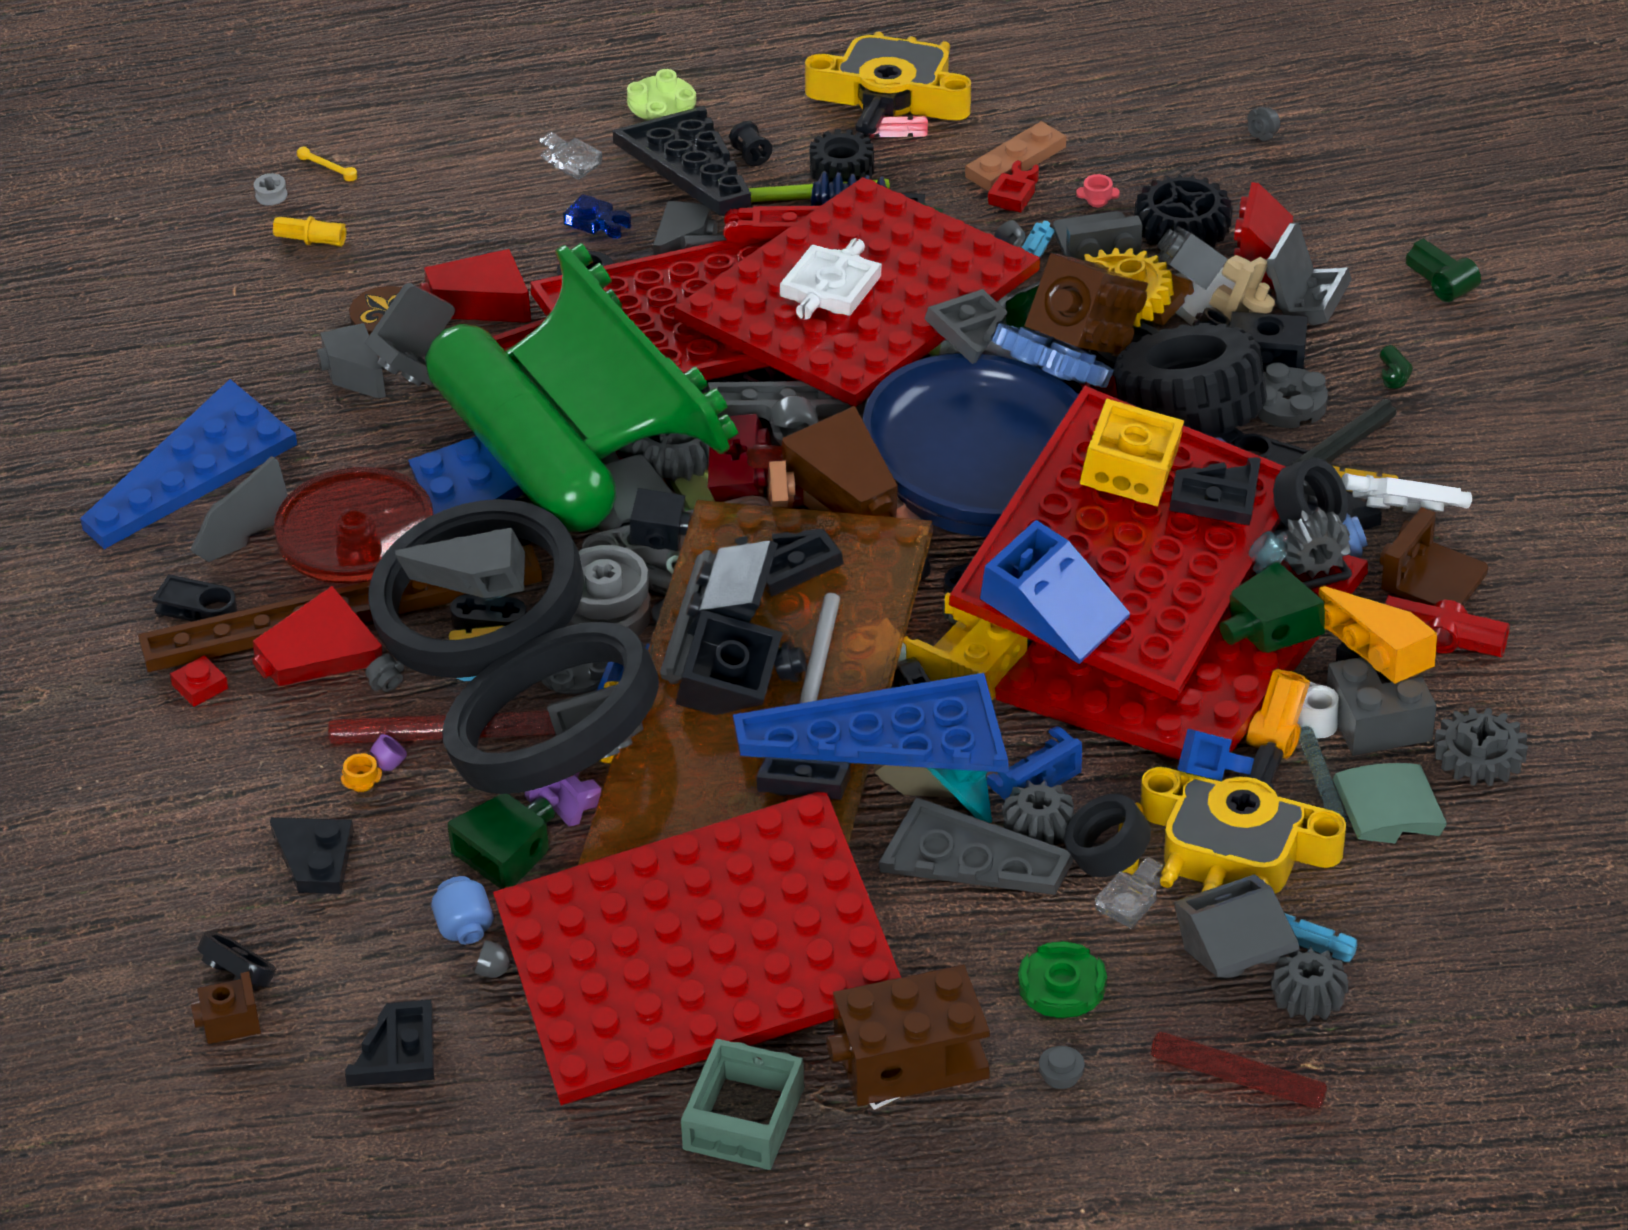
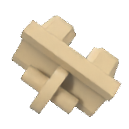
(1248, 293)

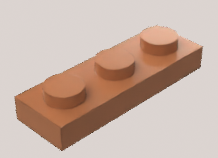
(1029, 147)
(781, 485)

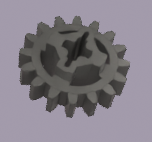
(1480, 746)

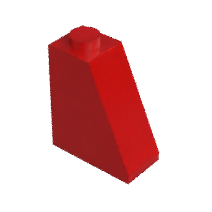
(481, 287)
(315, 642)

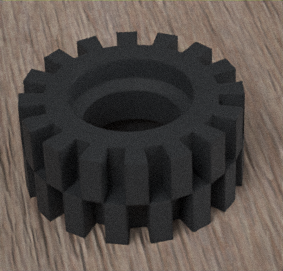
(841, 154)

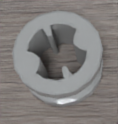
(270, 189)

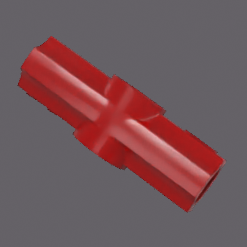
(1457, 627)

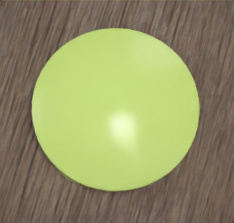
(660, 95)

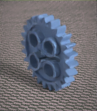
(1052, 355)

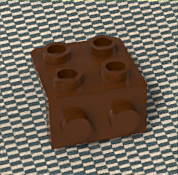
(1425, 570)

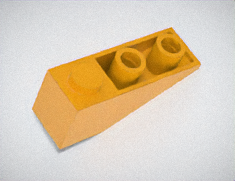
(1381, 634)

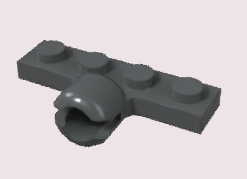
(784, 404)

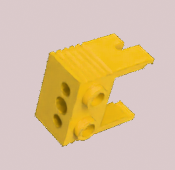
(1131, 452)
(969, 649)

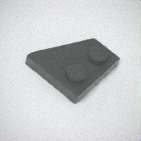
(967, 322)

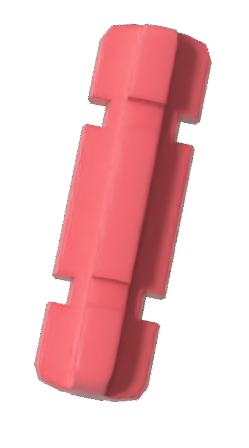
(900, 126)

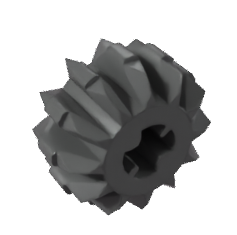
(1316, 543)
(1039, 812)
(1309, 984)

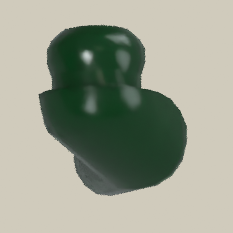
(1398, 365)

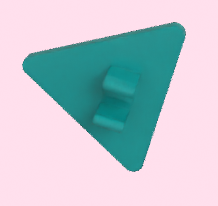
(969, 788)

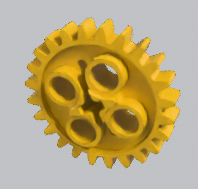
(1144, 269)

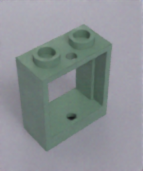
(735, 1137)

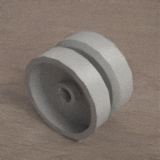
(614, 588)

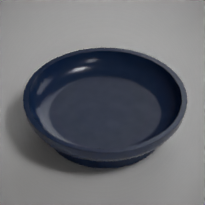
(964, 434)

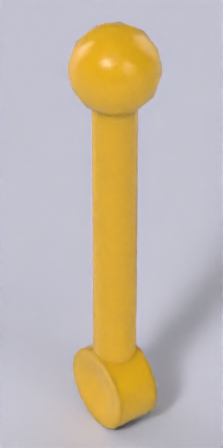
(349, 173)

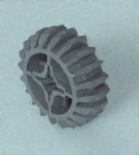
(671, 455)

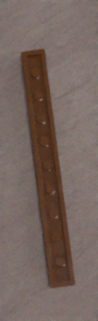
(238, 629)

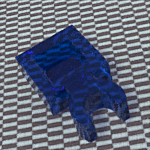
(594, 214)

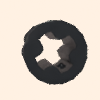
(750, 145)

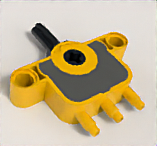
(890, 80)
(1237, 826)

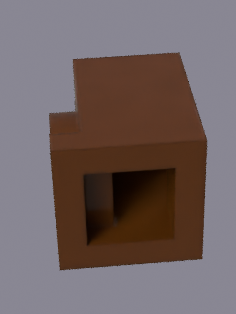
(227, 1010)

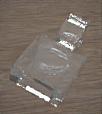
(570, 157)
(1130, 897)

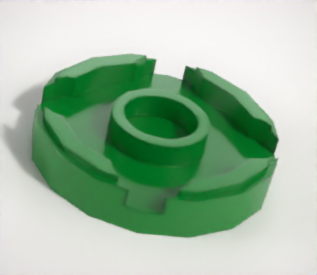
(1062, 980)

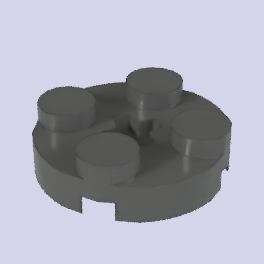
(1307, 393)

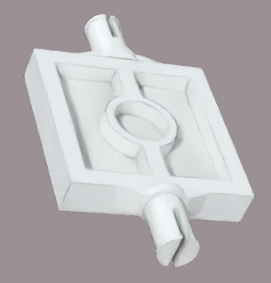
(830, 279)
(1405, 493)

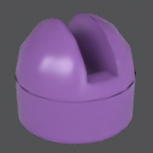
(387, 753)

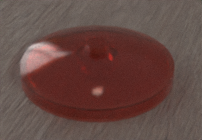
(347, 521)

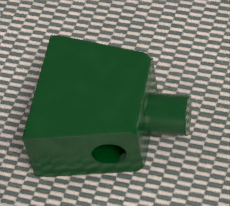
(1273, 611)
(502, 838)

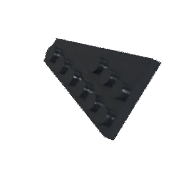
(690, 156)

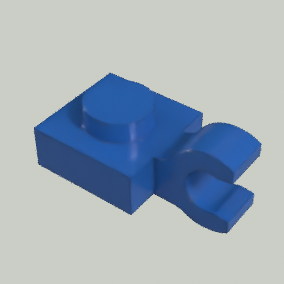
(1210, 756)

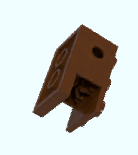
(1086, 304)
(909, 1035)

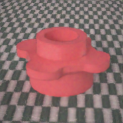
(1098, 190)

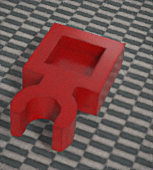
(1014, 190)

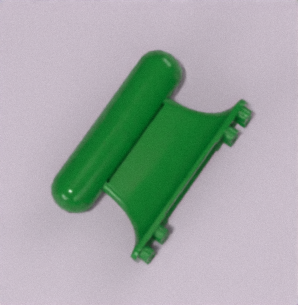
(572, 395)

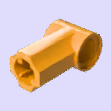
(1280, 713)

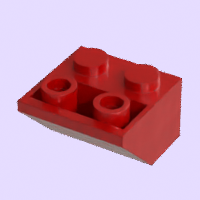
(1261, 226)

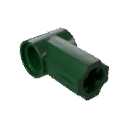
(1447, 276)

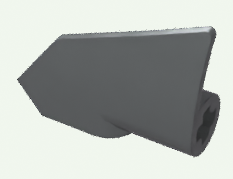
(242, 513)

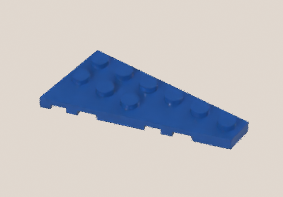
(206, 451)
(462, 475)
(911, 725)

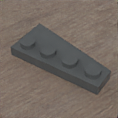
(967, 850)

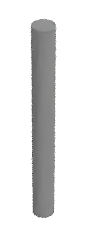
(820, 648)

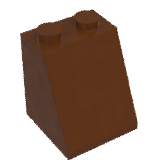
(841, 466)

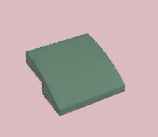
(1389, 801)

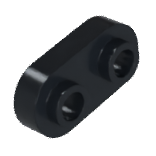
(230, 955)

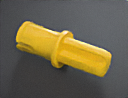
(310, 230)

